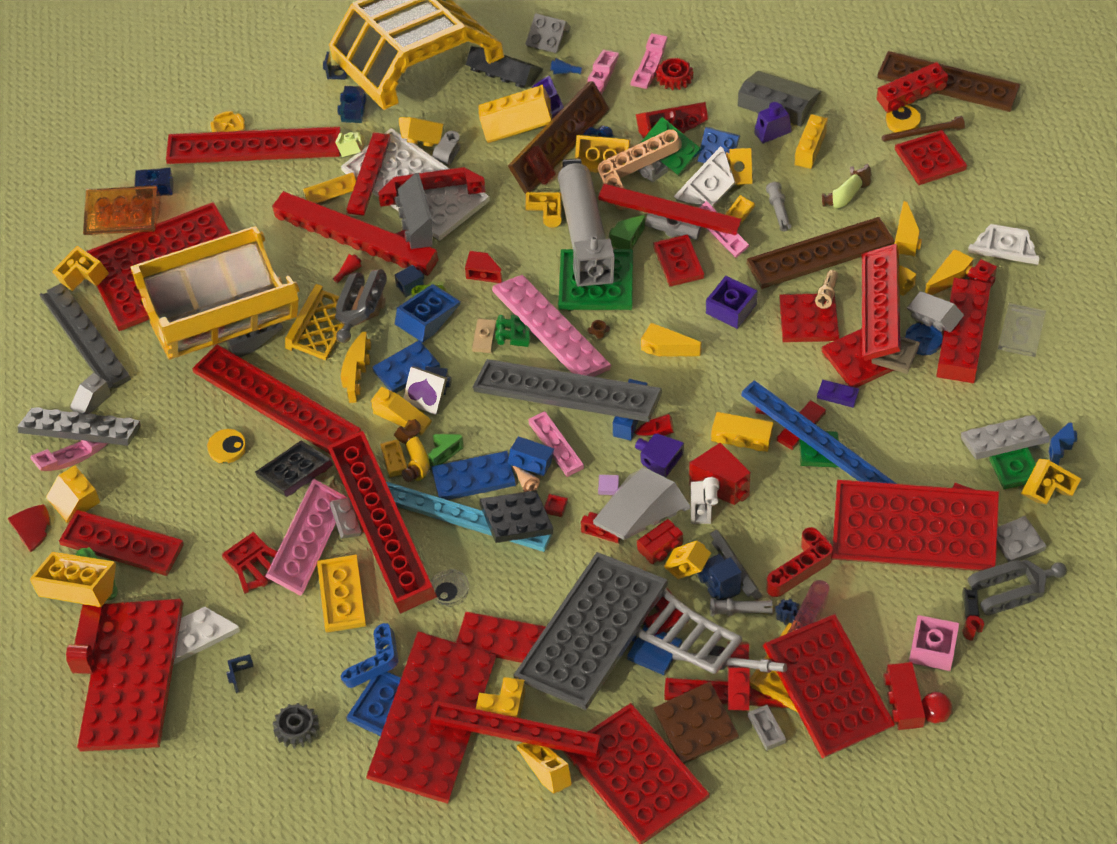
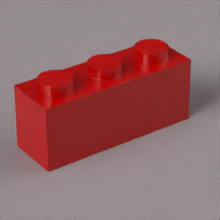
(904, 696)

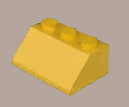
(598, 149)

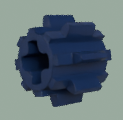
(786, 611)

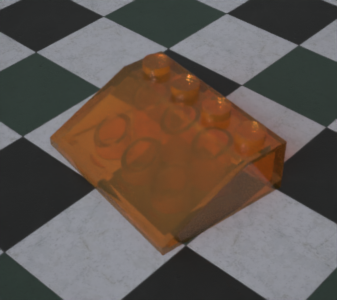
(121, 210)

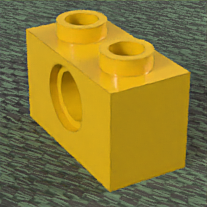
(743, 155)
(687, 559)

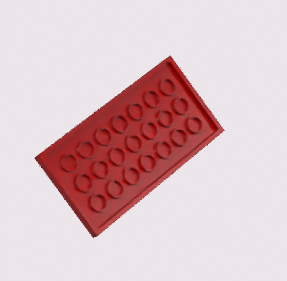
(915, 525)
(131, 675)
(411, 749)

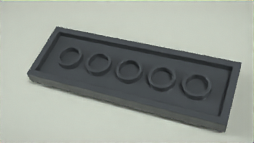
(79, 426)

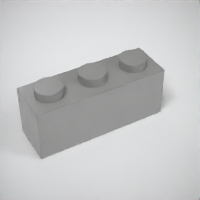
(935, 312)

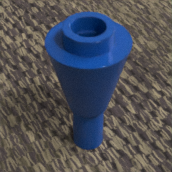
(561, 67)

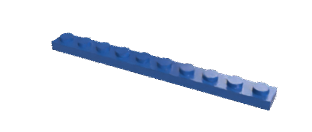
(812, 434)

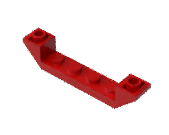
(433, 180)

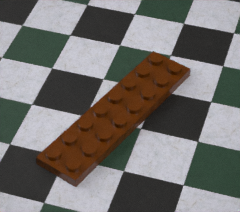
(960, 83)
(561, 133)
(819, 252)

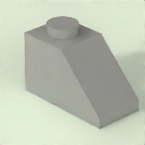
(90, 394)

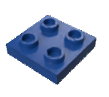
(713, 140)

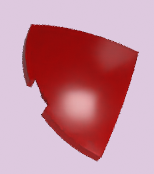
(31, 525)

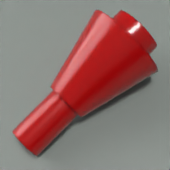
(350, 265)

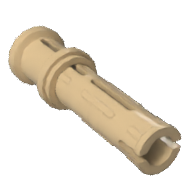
(827, 291)

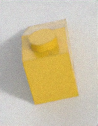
(907, 232)
(956, 266)
(666, 342)
(397, 410)
(547, 766)

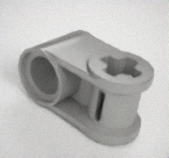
(447, 147)

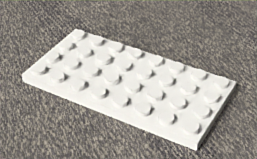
(447, 205)

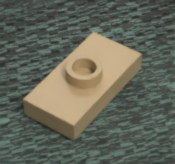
(484, 335)

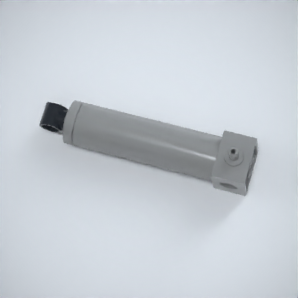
(592, 251)

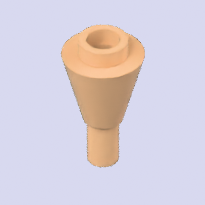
(527, 480)

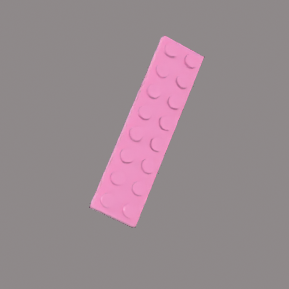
(551, 327)

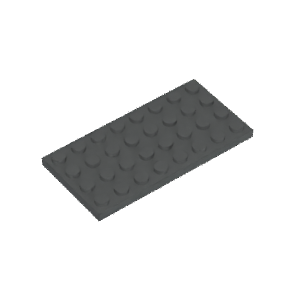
(591, 630)

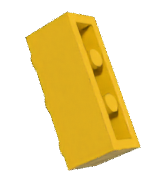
(811, 141)
(742, 431)

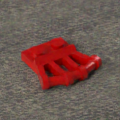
(244, 554)

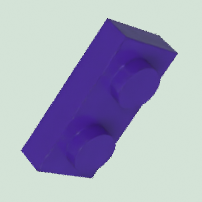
(838, 393)

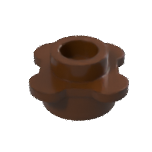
(598, 328)

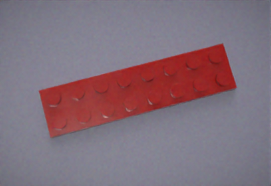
(880, 302)

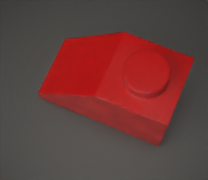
(482, 268)

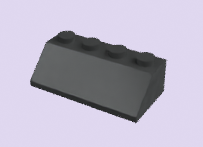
(414, 213)

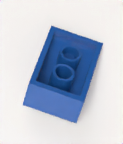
(426, 312)

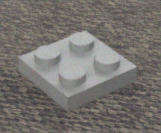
(1019, 540)

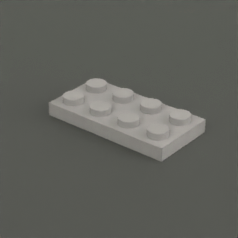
(1005, 437)

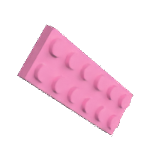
(305, 538)

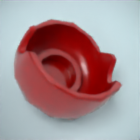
(937, 707)

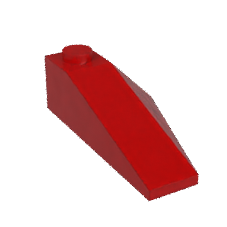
(680, 117)

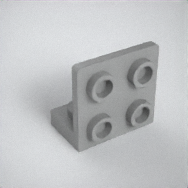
(546, 33)

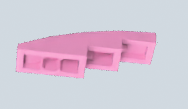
(603, 69)

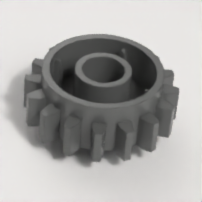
(290, 716)

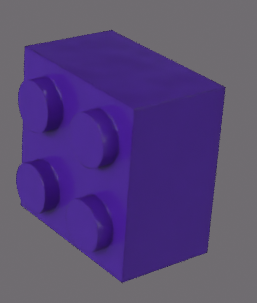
(731, 302)

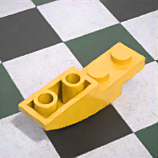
(354, 365)

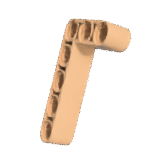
(634, 162)

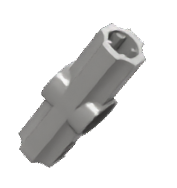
(672, 227)

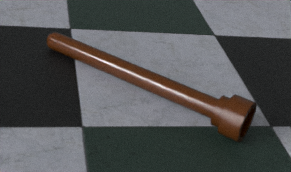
(956, 123)

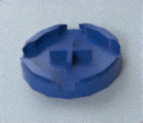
(929, 338)

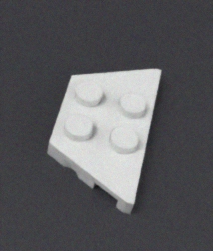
(709, 182)
(1005, 244)
(201, 631)

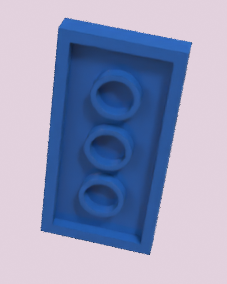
(473, 476)

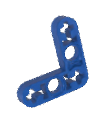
(382, 662)

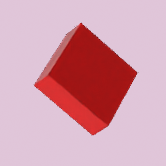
(556, 505)

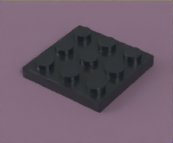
(294, 468)
(516, 516)

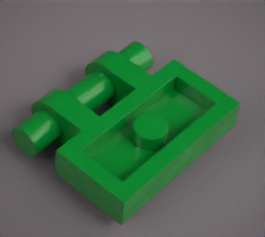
(518, 334)

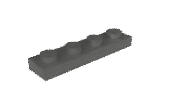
(721, 544)

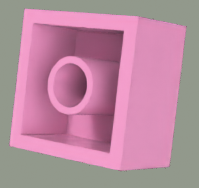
(934, 643)

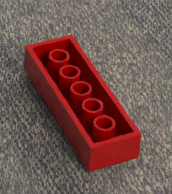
(962, 345)

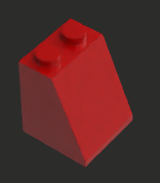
(723, 465)

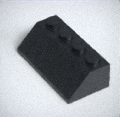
(507, 68)

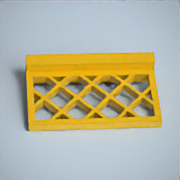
(304, 320)

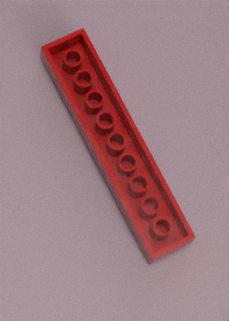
(382, 522)

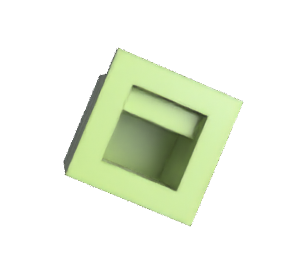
(350, 143)

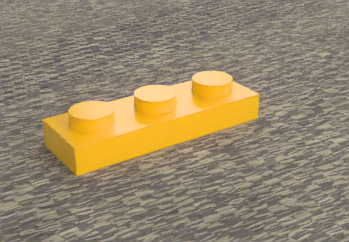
(330, 188)

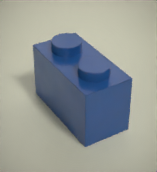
(530, 456)

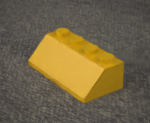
(515, 113)
(75, 579)

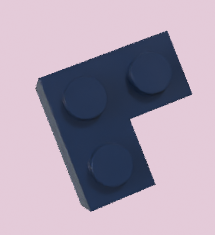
(721, 577)

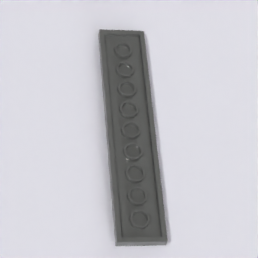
(568, 390)

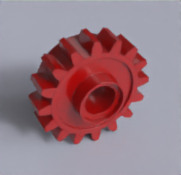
(674, 73)

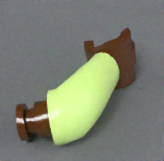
(843, 195)

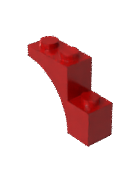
(739, 680)

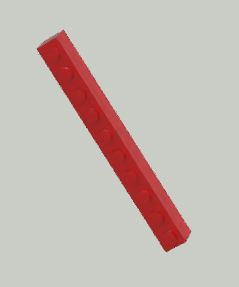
(353, 233)

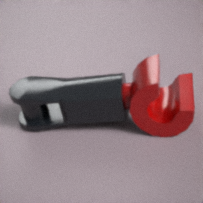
(973, 621)

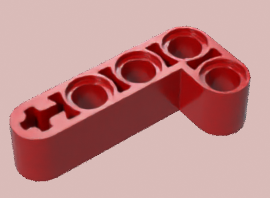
(781, 581)
(82, 653)

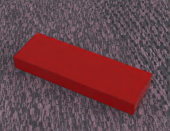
(812, 412)

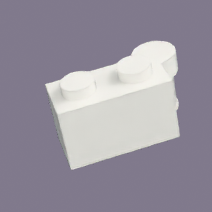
(702, 497)

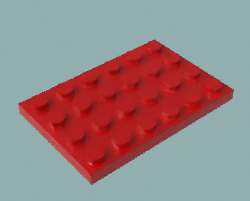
(829, 686)
(639, 775)

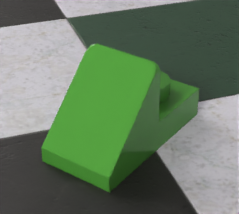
(446, 447)

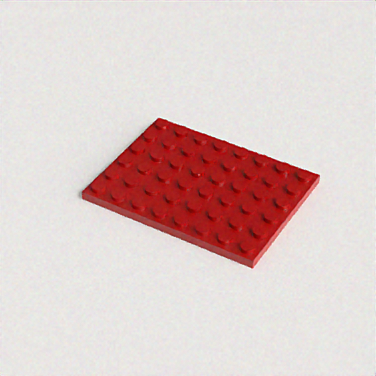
(170, 236)

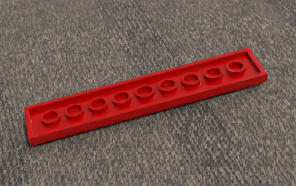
(252, 145)
(273, 398)

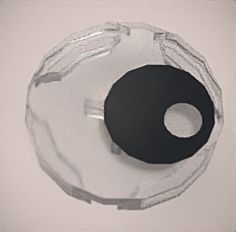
(450, 587)

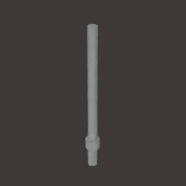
(764, 665)

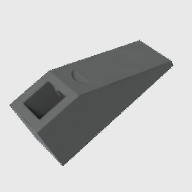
(250, 342)

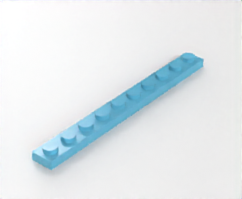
(453, 513)

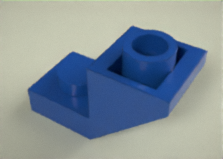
(1062, 441)

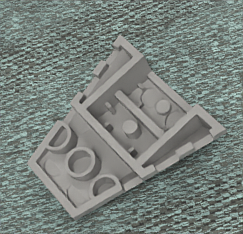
(640, 502)

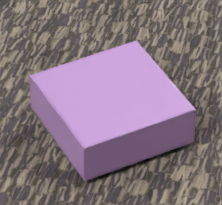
(608, 484)

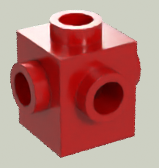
(983, 272)

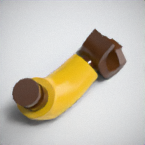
(419, 464)

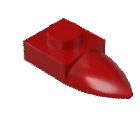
(661, 425)

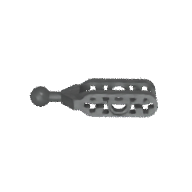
(366, 303)
(1011, 571)

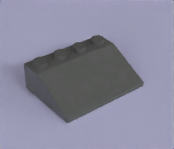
(765, 88)

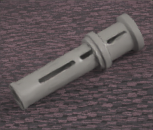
(777, 200)
(730, 607)

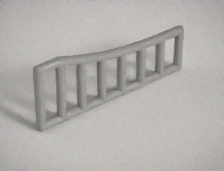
(703, 623)

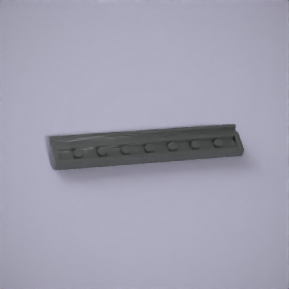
(84, 336)

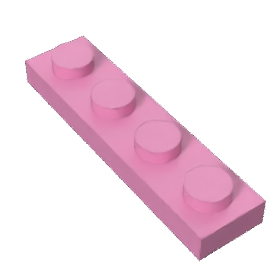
(551, 437)

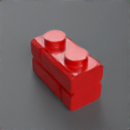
(660, 541)

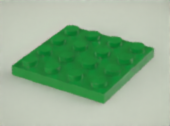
(597, 297)

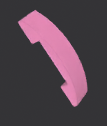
(652, 58)
(732, 243)
(67, 456)

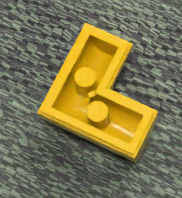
(548, 203)

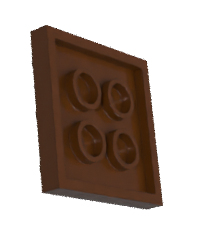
(696, 723)

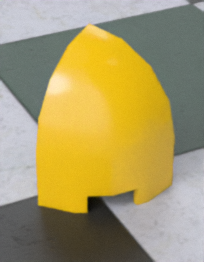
(906, 280)

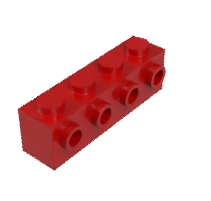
(912, 87)

